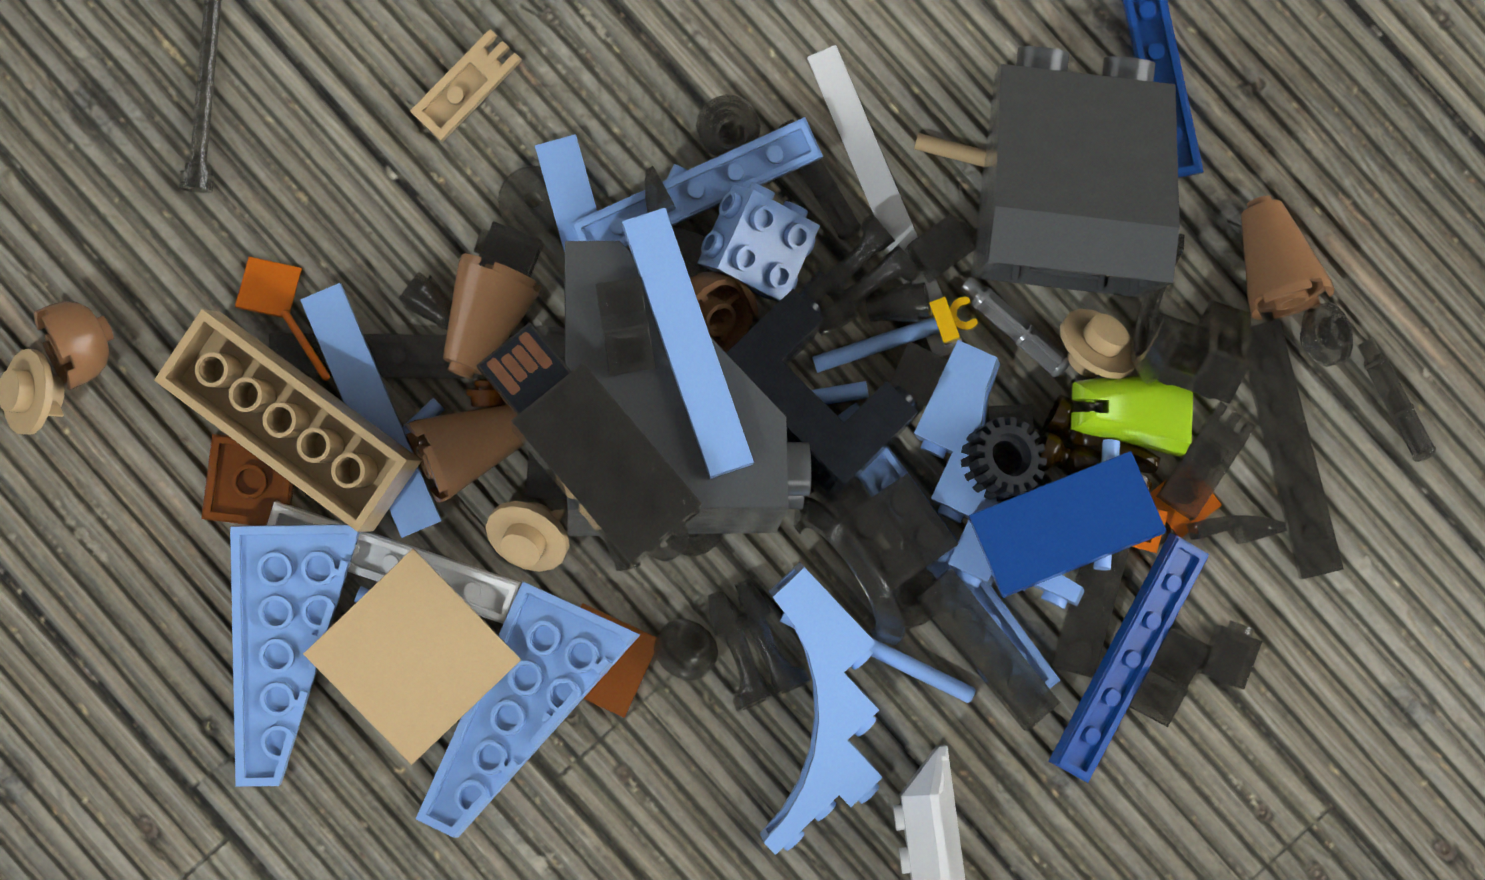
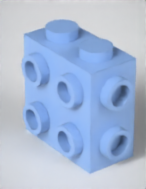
(759, 241)

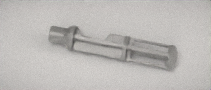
(1016, 328)

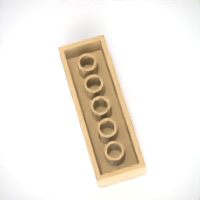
(287, 420)

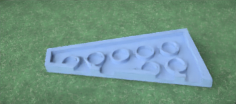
(282, 603)
(561, 660)

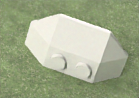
(930, 822)

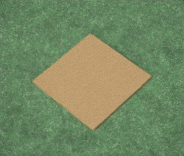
(412, 656)

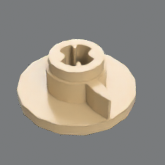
(1097, 344)
(30, 392)
(528, 535)

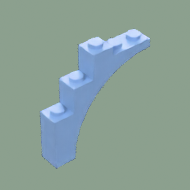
(950, 416)
(841, 709)

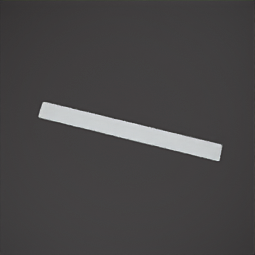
(869, 163)

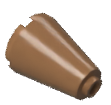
(1279, 262)
(484, 311)
(462, 446)

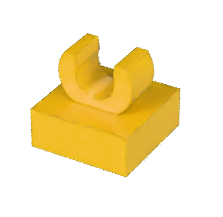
(947, 318)

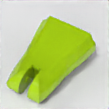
(1136, 413)

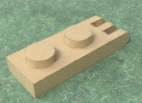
(464, 87)

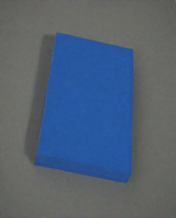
(1067, 524)

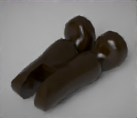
(1086, 448)

